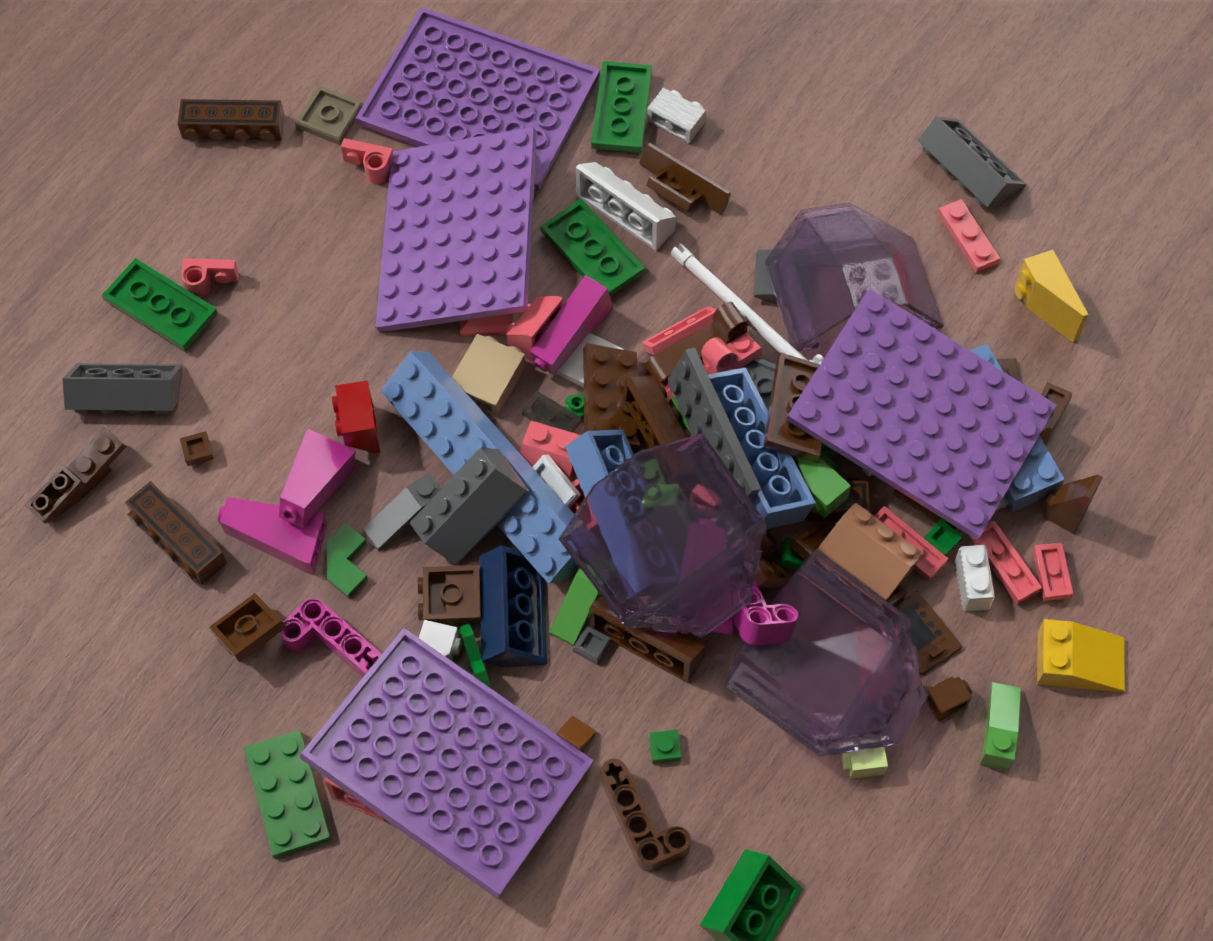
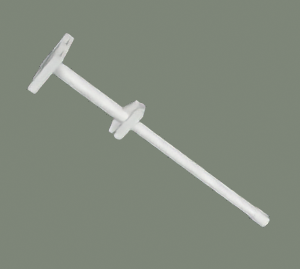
(689, 261)

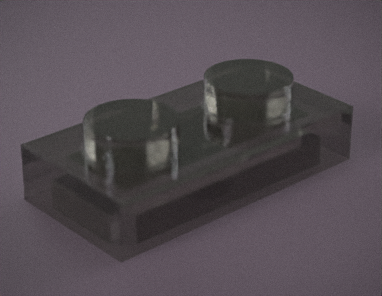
(548, 412)

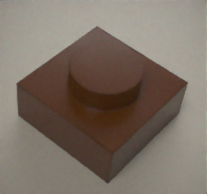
(196, 448)

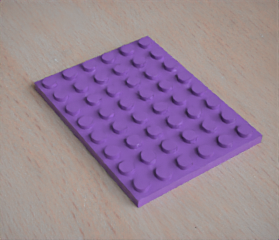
(471, 83)
(458, 231)
(922, 413)
(447, 761)

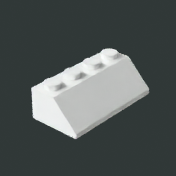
(624, 204)

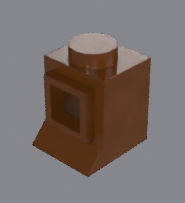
(948, 697)

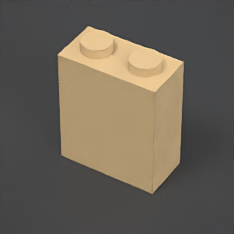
(489, 373)

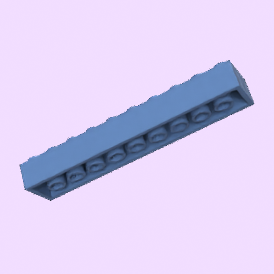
(455, 431)

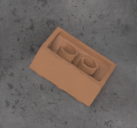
(870, 551)

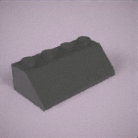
(970, 162)
(122, 387)
(470, 505)

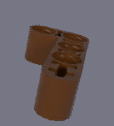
(727, 325)
(637, 814)

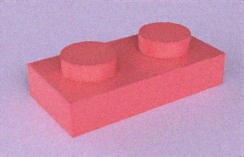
(1052, 571)

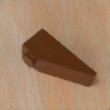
(1071, 502)

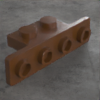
(680, 182)

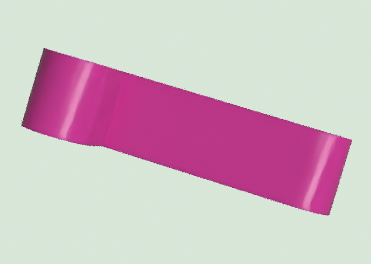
(765, 623)
(320, 627)

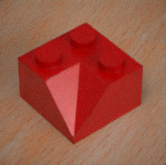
(356, 416)

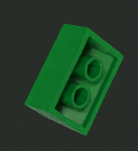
(752, 900)

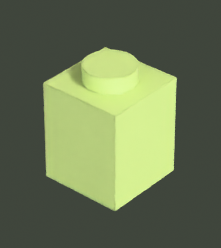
(865, 763)

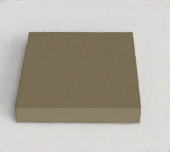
(329, 115)

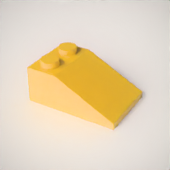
(1051, 295)
(1079, 657)

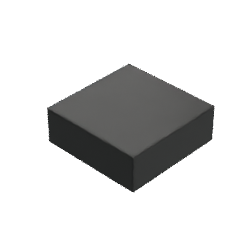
(592, 645)

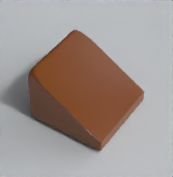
(576, 733)

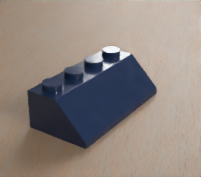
(511, 610)

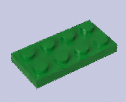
(621, 107)
(592, 247)
(160, 304)
(286, 794)

